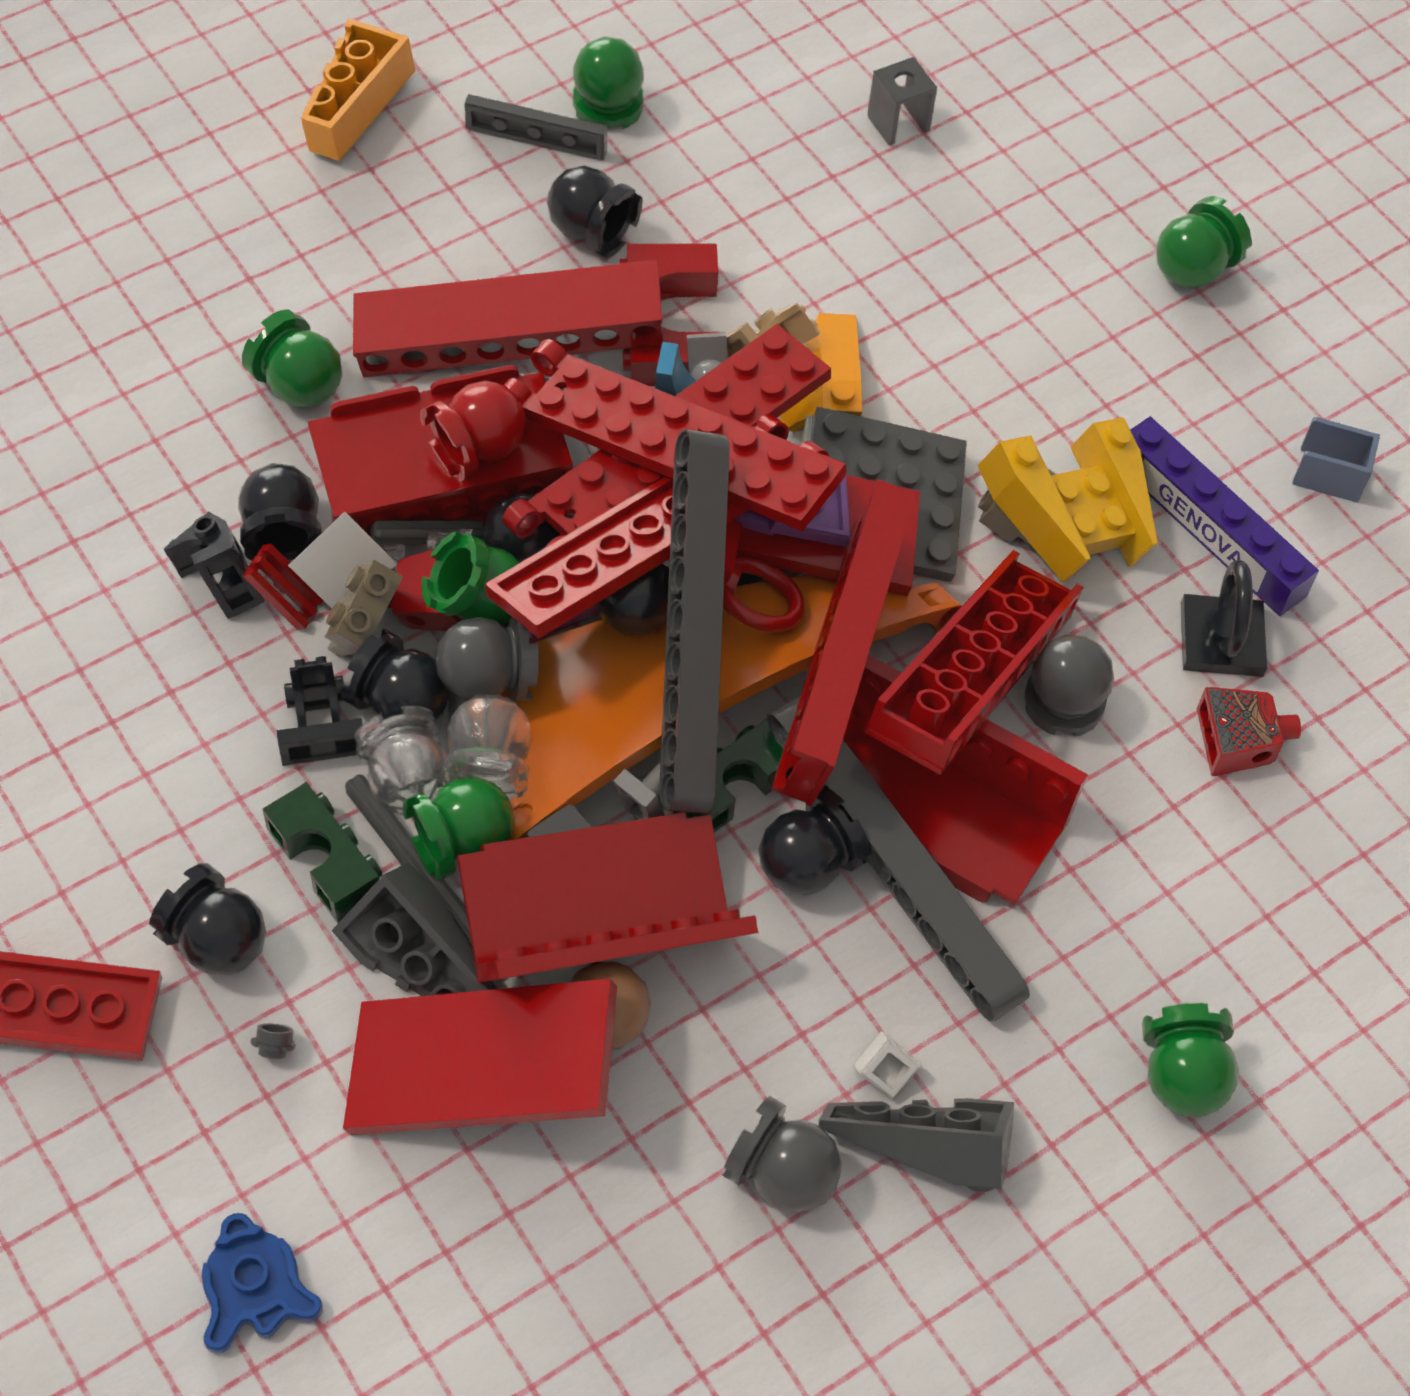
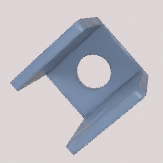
(1336, 459)

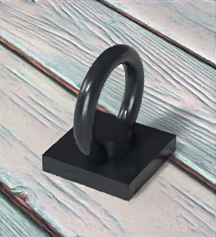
(1226, 630)

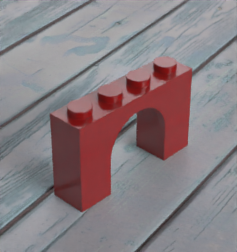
(683, 272)

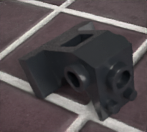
(212, 549)
(316, 689)

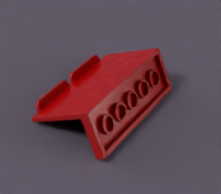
(383, 467)
(988, 811)
(595, 895)

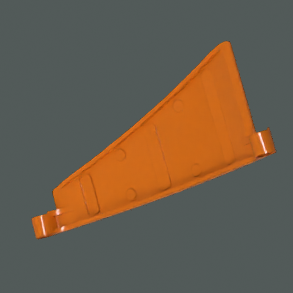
(605, 690)

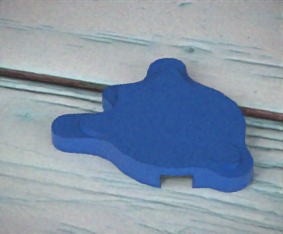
(252, 1282)

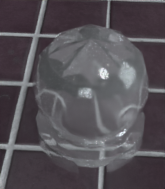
(489, 741)
(401, 756)

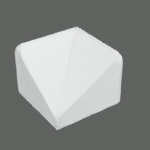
(887, 1065)

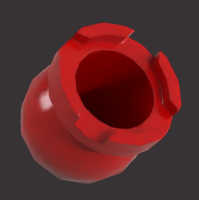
(479, 425)

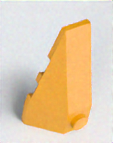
(840, 350)

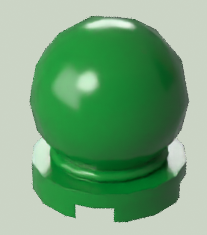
(608, 83)
(1202, 244)
(293, 360)
(460, 578)
(458, 822)
(1191, 1063)

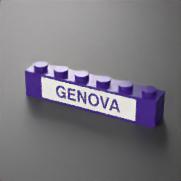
(1222, 519)

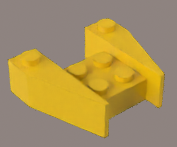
(1077, 510)

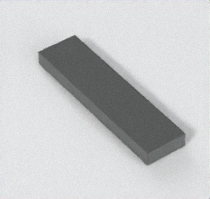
(536, 127)

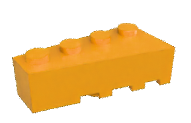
(356, 87)

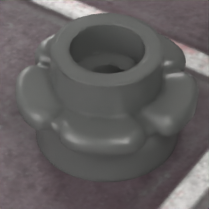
(273, 1040)

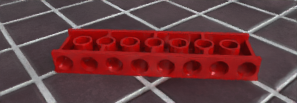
(504, 313)
(844, 644)
(971, 664)

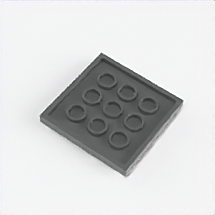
(907, 460)

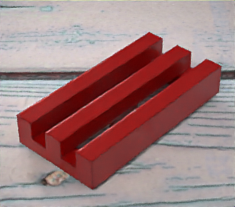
(276, 567)

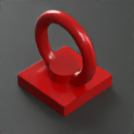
(736, 565)

